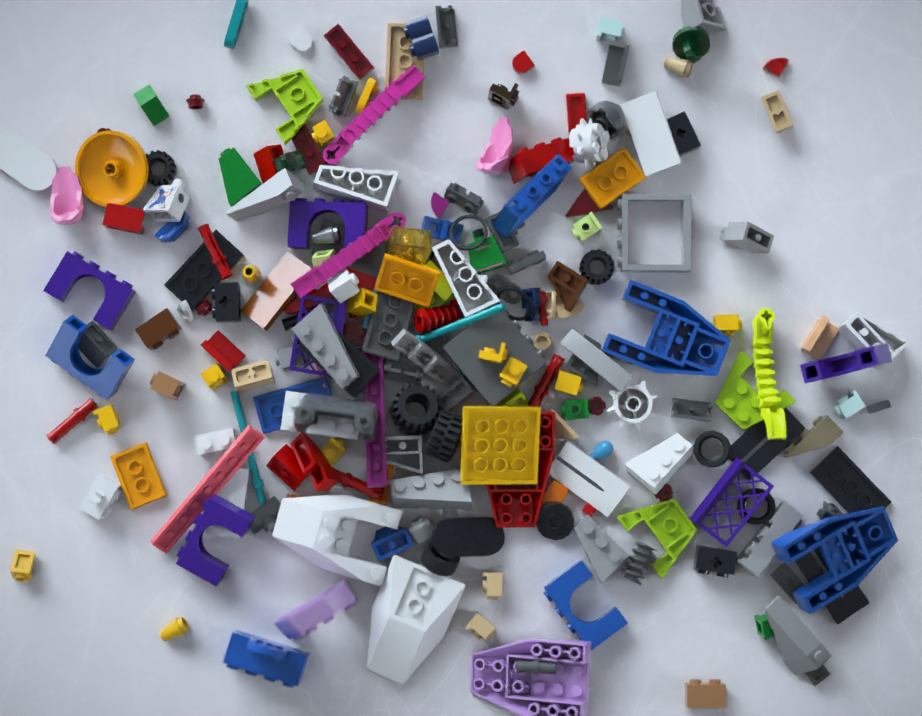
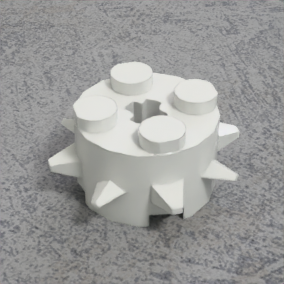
(589, 143)
(641, 410)

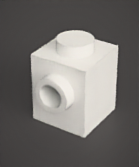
(343, 285)

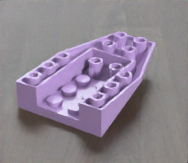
(528, 694)

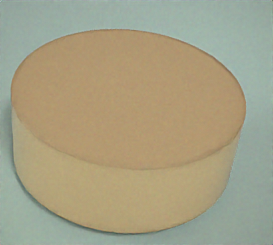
(542, 341)

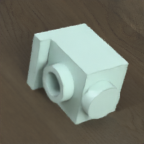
(610, 30)
(848, 405)

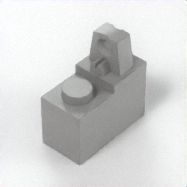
(747, 237)

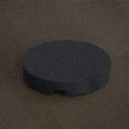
(555, 520)

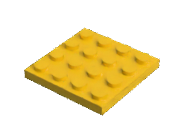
(500, 445)

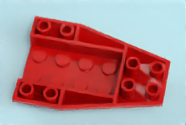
(520, 503)

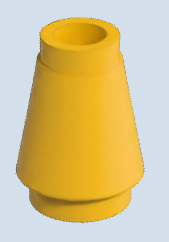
(254, 277)
(176, 628)

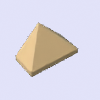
(562, 429)

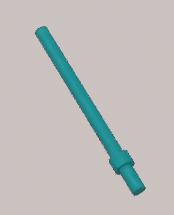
(461, 323)
(257, 483)

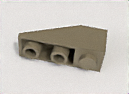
(820, 435)

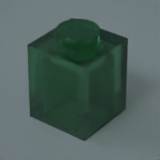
(291, 161)

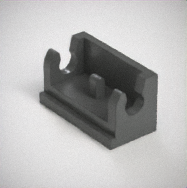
(446, 27)
(691, 410)

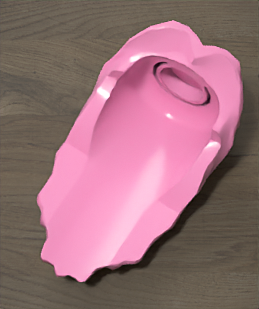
(498, 152)
(66, 197)

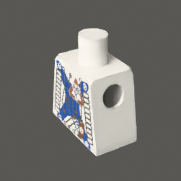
(168, 202)

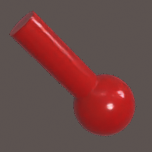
(542, 310)

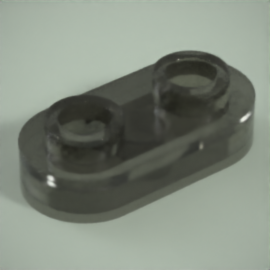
(505, 282)

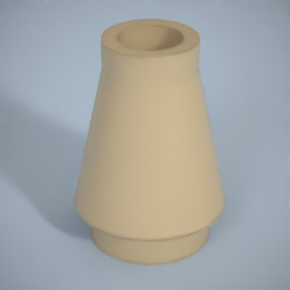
(679, 66)

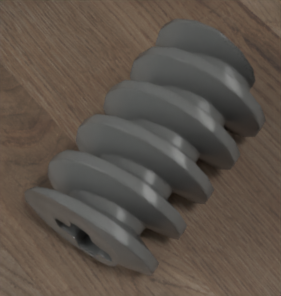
(638, 562)

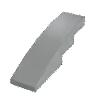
(426, 358)
(596, 360)

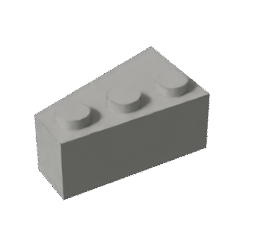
(404, 452)

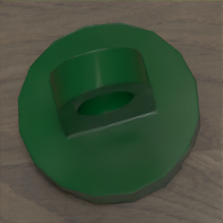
(691, 43)

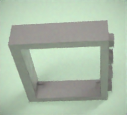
(622, 242)

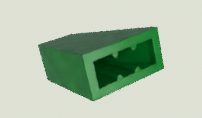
(237, 176)

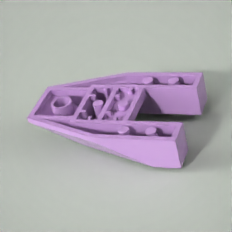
(316, 610)

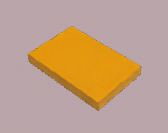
(612, 178)
(407, 280)
(138, 476)

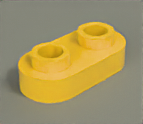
(370, 89)

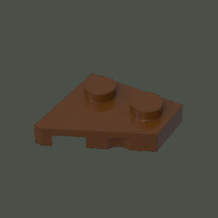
(567, 284)

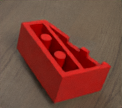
(531, 161)

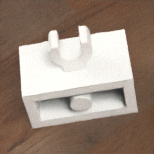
(215, 442)
(100, 497)

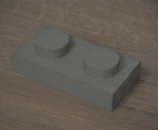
(533, 258)

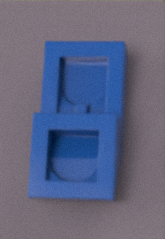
(440, 229)

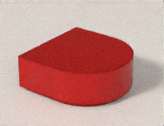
(522, 63)

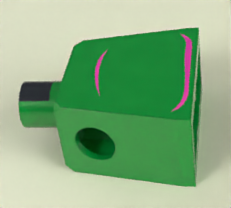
(487, 256)

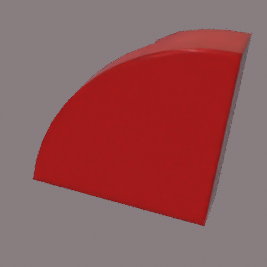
(776, 66)

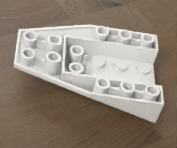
(409, 618)

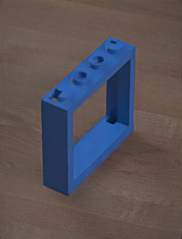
(532, 196)

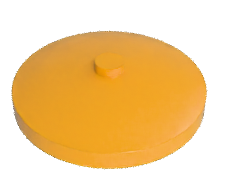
(111, 168)

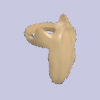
(556, 309)

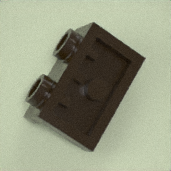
(502, 97)

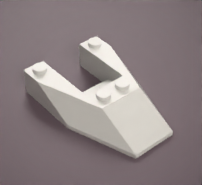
(324, 528)

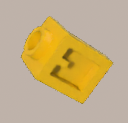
(490, 355)
(512, 372)
(334, 450)
(22, 565)

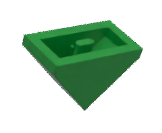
(151, 105)

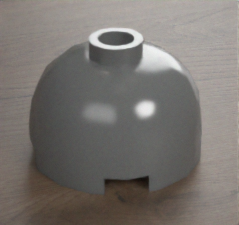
(609, 116)

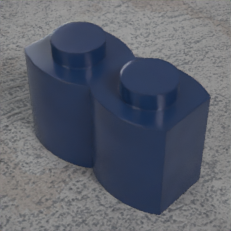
(421, 37)

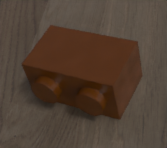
(159, 329)

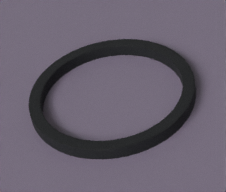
(468, 247)
(524, 295)

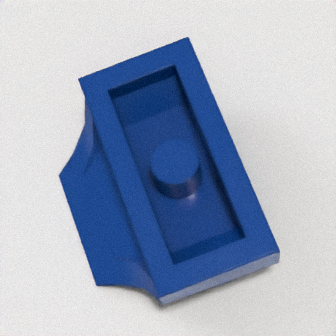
(173, 230)
(390, 541)

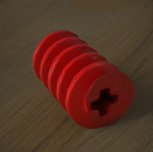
(434, 317)

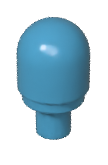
(602, 450)

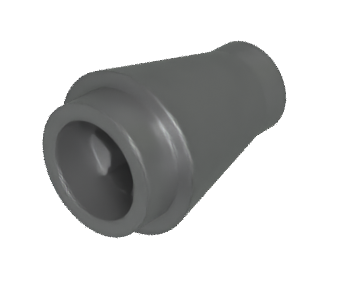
(329, 235)

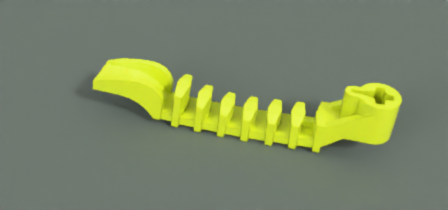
(762, 339)

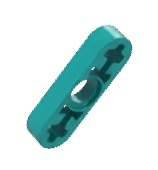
(235, 23)

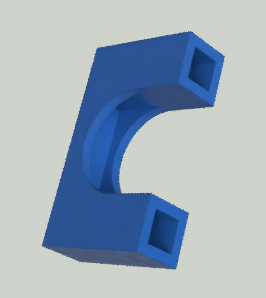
(66, 354)
(560, 592)

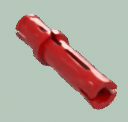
(215, 251)
(546, 381)
(69, 423)
(347, 479)

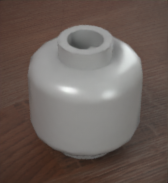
(421, 529)

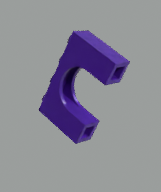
(304, 212)
(116, 293)
(846, 363)
(194, 555)

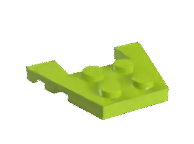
(296, 95)
(740, 400)
(668, 525)

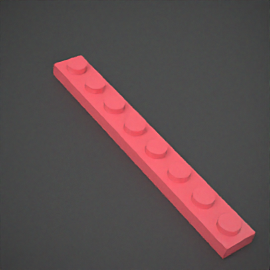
(209, 485)

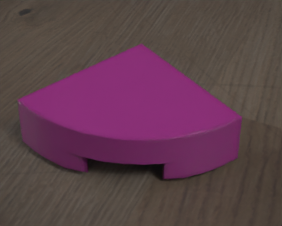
(438, 204)

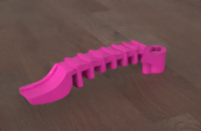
(390, 96)
(355, 250)

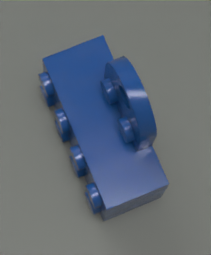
(266, 658)

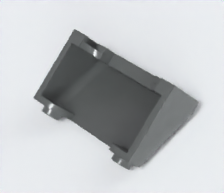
(362, 412)

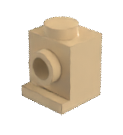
(493, 585)
(481, 627)

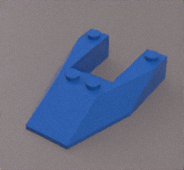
(678, 340)
(850, 547)

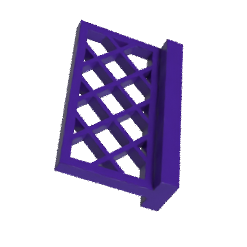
(338, 320)
(717, 492)

